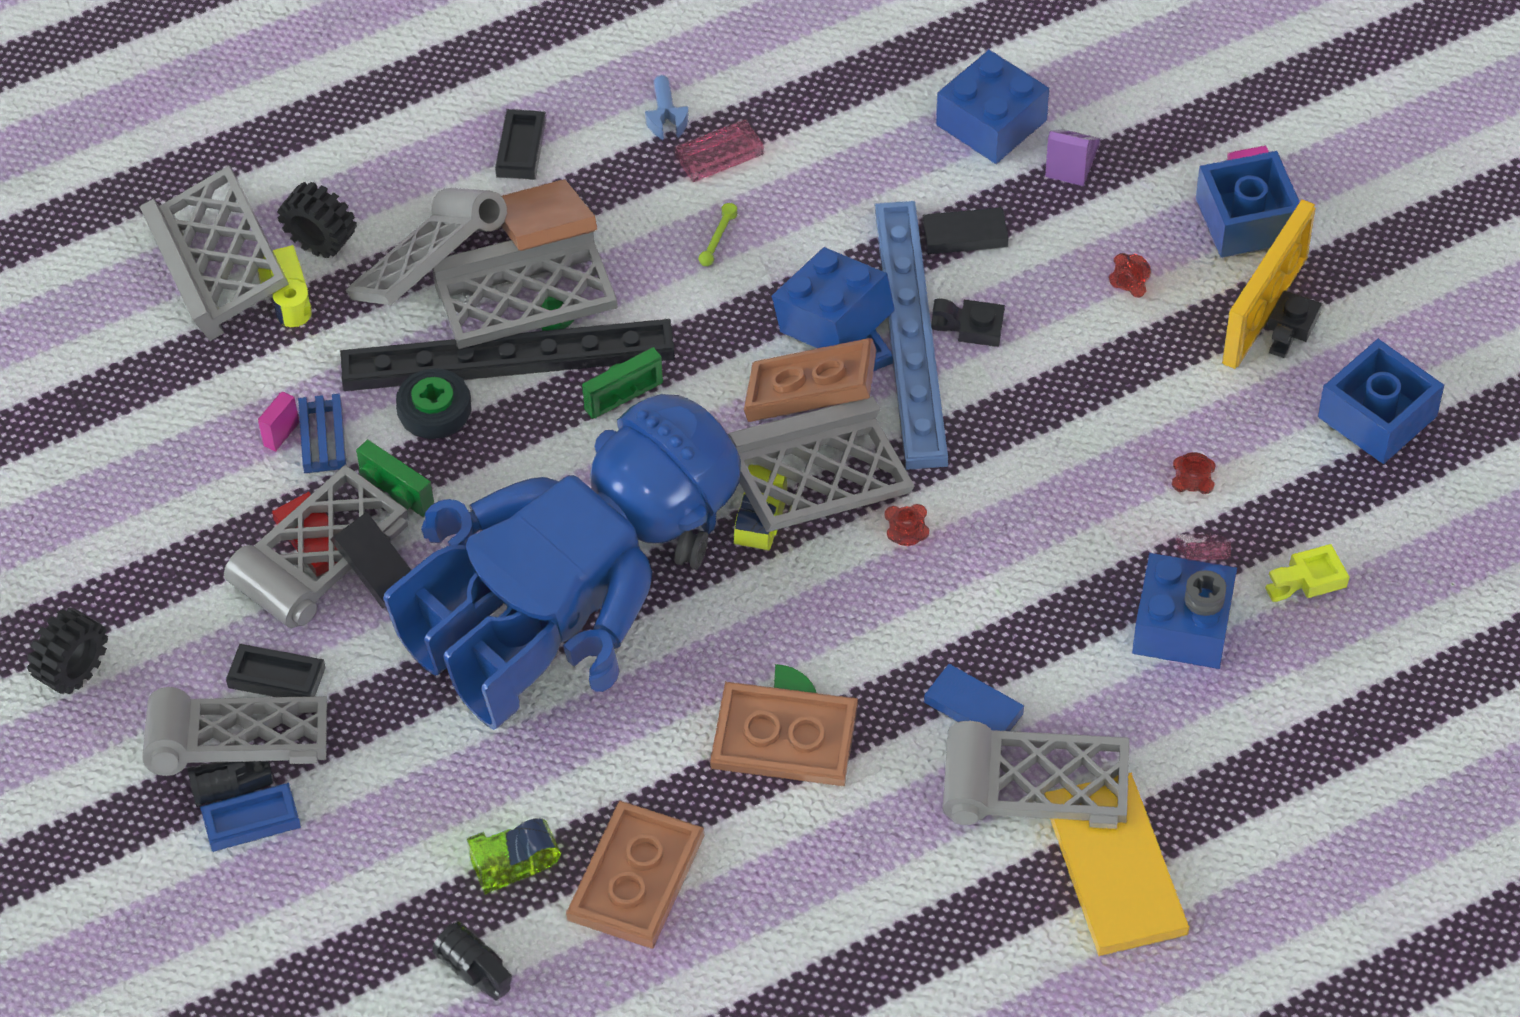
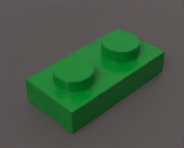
(394, 478)

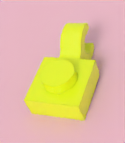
(1313, 570)

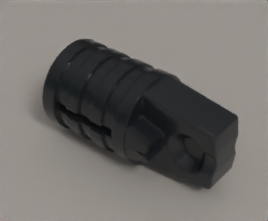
(228, 780)
(472, 960)

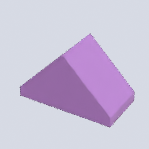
(1070, 156)

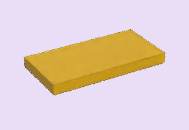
(1267, 283)
(1119, 875)

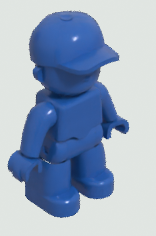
(559, 556)

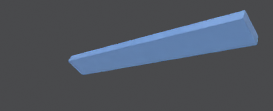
(911, 337)

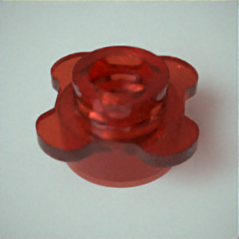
(1134, 266)
(1194, 464)
(907, 533)

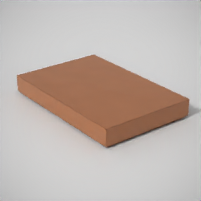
(546, 215)
(810, 380)
(784, 733)
(635, 874)

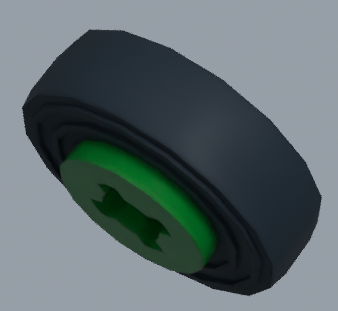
(424, 415)

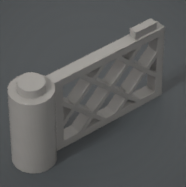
(453, 219)
(275, 581)
(177, 730)
(975, 780)

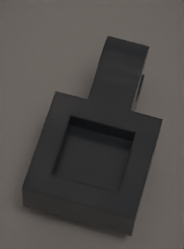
(1290, 319)
(976, 322)

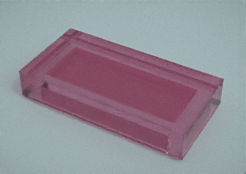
(719, 150)
(1203, 546)

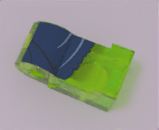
(512, 854)

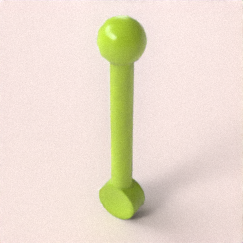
(728, 212)

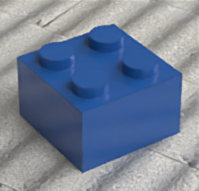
(992, 106)
(1245, 202)
(833, 300)
(1380, 401)
(1167, 626)

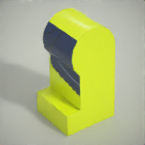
(291, 301)
(748, 526)

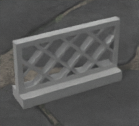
(502, 263)
(189, 273)
(808, 431)

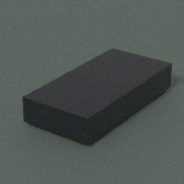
(520, 144)
(965, 230)
(371, 556)
(274, 672)

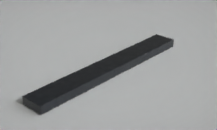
(508, 355)

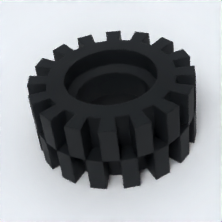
(316, 219)
(67, 650)

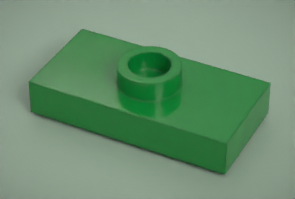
(622, 383)

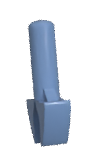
(666, 110)

